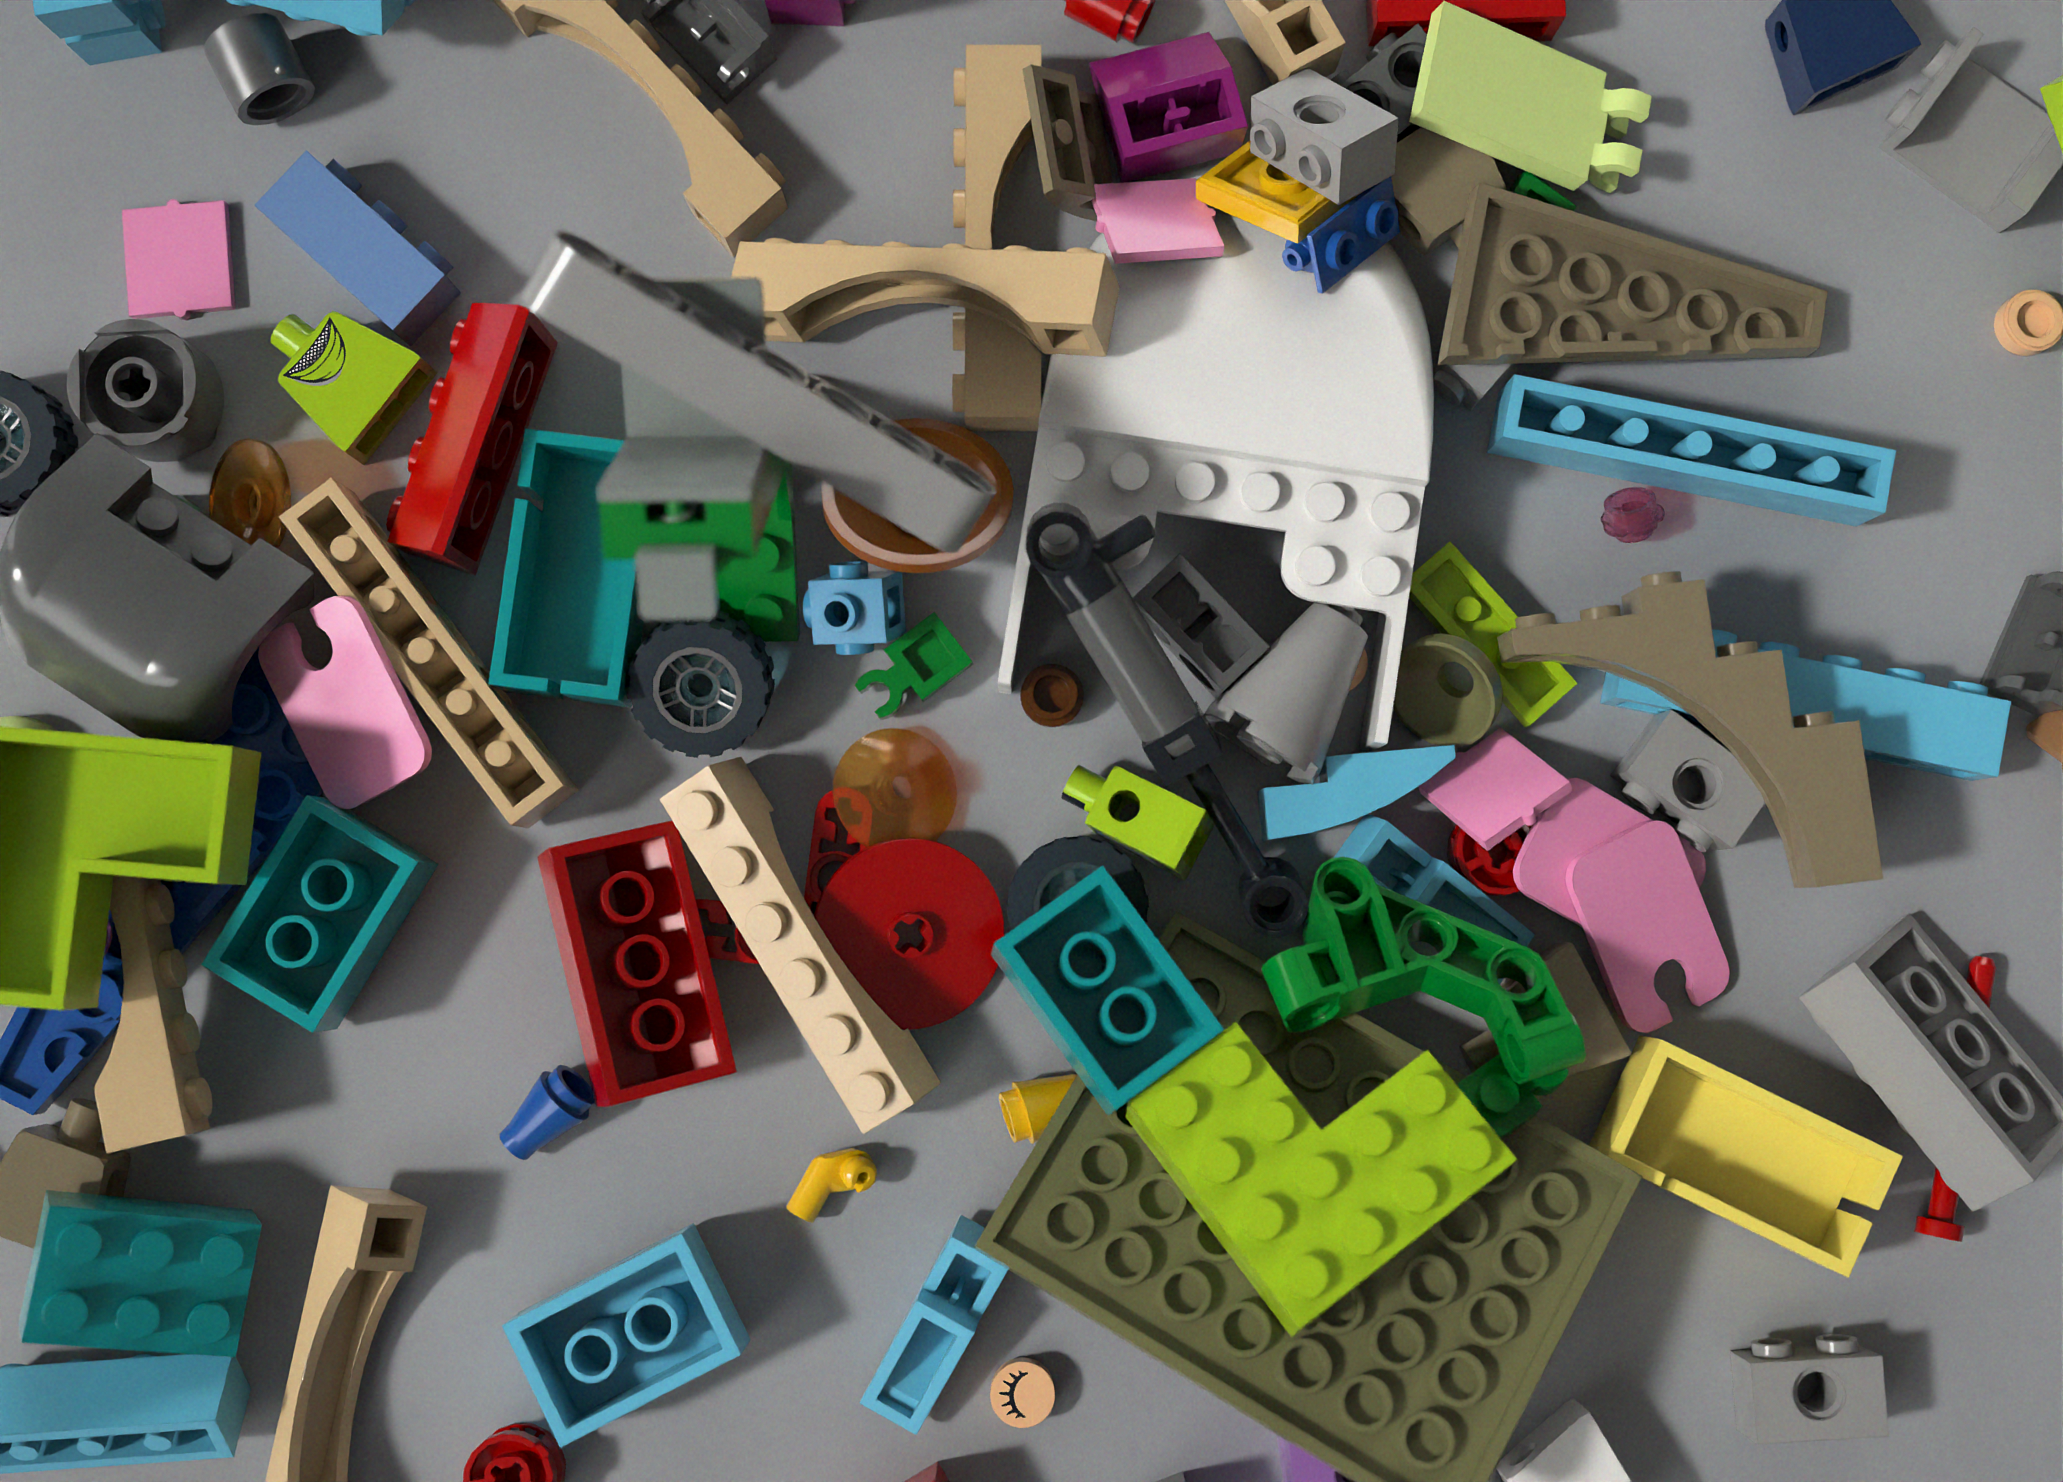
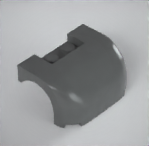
(139, 596)

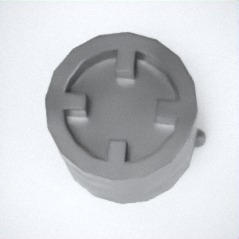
(259, 69)

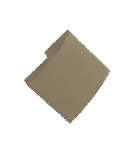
(1067, 140)

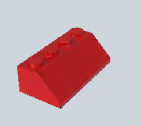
(472, 436)
(636, 963)

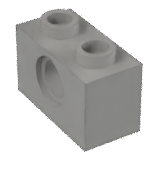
(1323, 135)
(1651, 773)
(1844, 1406)

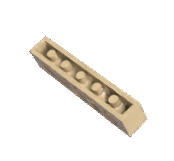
(430, 654)

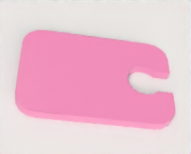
(352, 712)
(1566, 830)
(1641, 911)

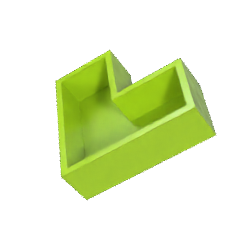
(96, 810)
(1305, 1204)

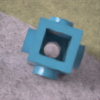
(855, 607)

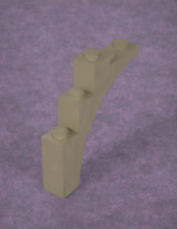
(1806, 774)

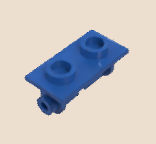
(1346, 237)

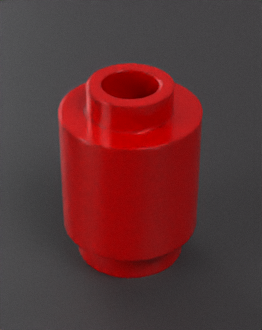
(1111, 17)

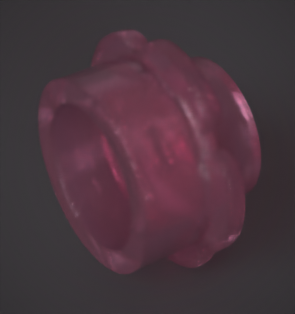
(1631, 514)

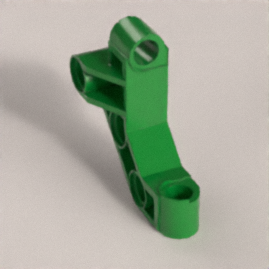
(1362, 957)

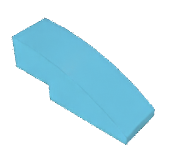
(1347, 790)
(1411, 871)
(935, 1330)

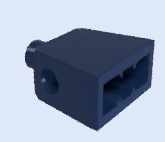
(1835, 46)

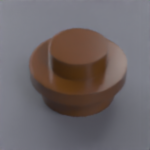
(1051, 695)

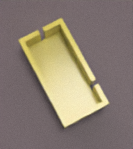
(1744, 1153)

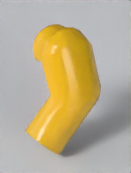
(830, 1174)

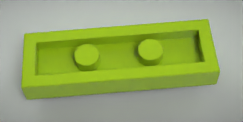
(1467, 607)

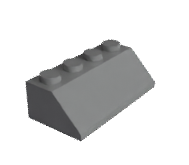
(1941, 1063)

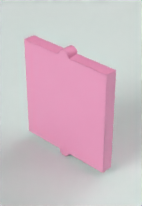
(1156, 221)
(178, 259)
(1495, 788)

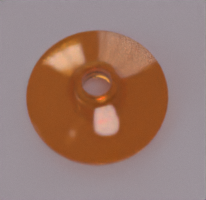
(250, 492)
(866, 793)

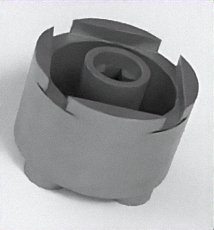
(146, 391)

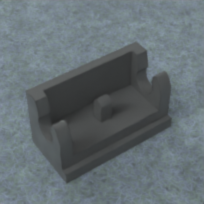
(714, 40)
(2030, 649)

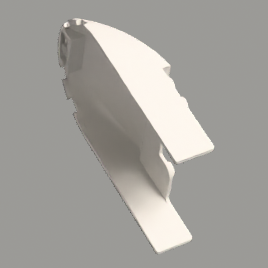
(1258, 409)

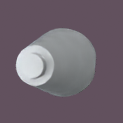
(1294, 692)

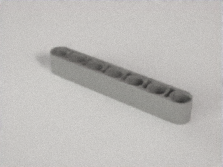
(756, 391)

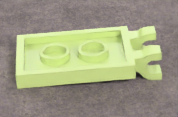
(1524, 102)

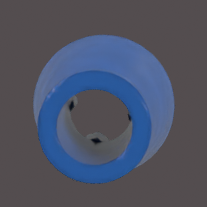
(549, 1110)

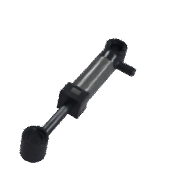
(1153, 695)

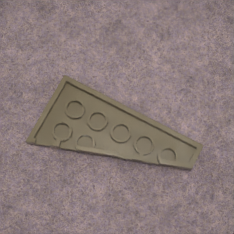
(1584, 290)

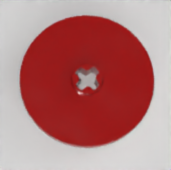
(958, 927)

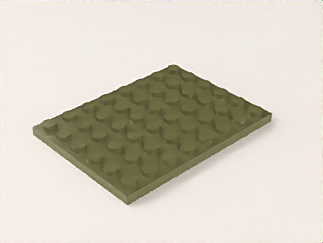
(1408, 1369)

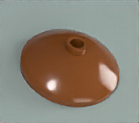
(897, 549)

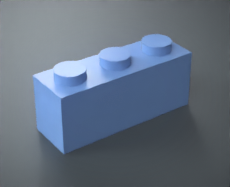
(360, 245)

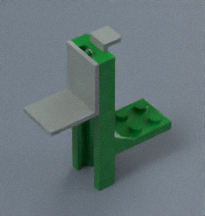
(692, 553)

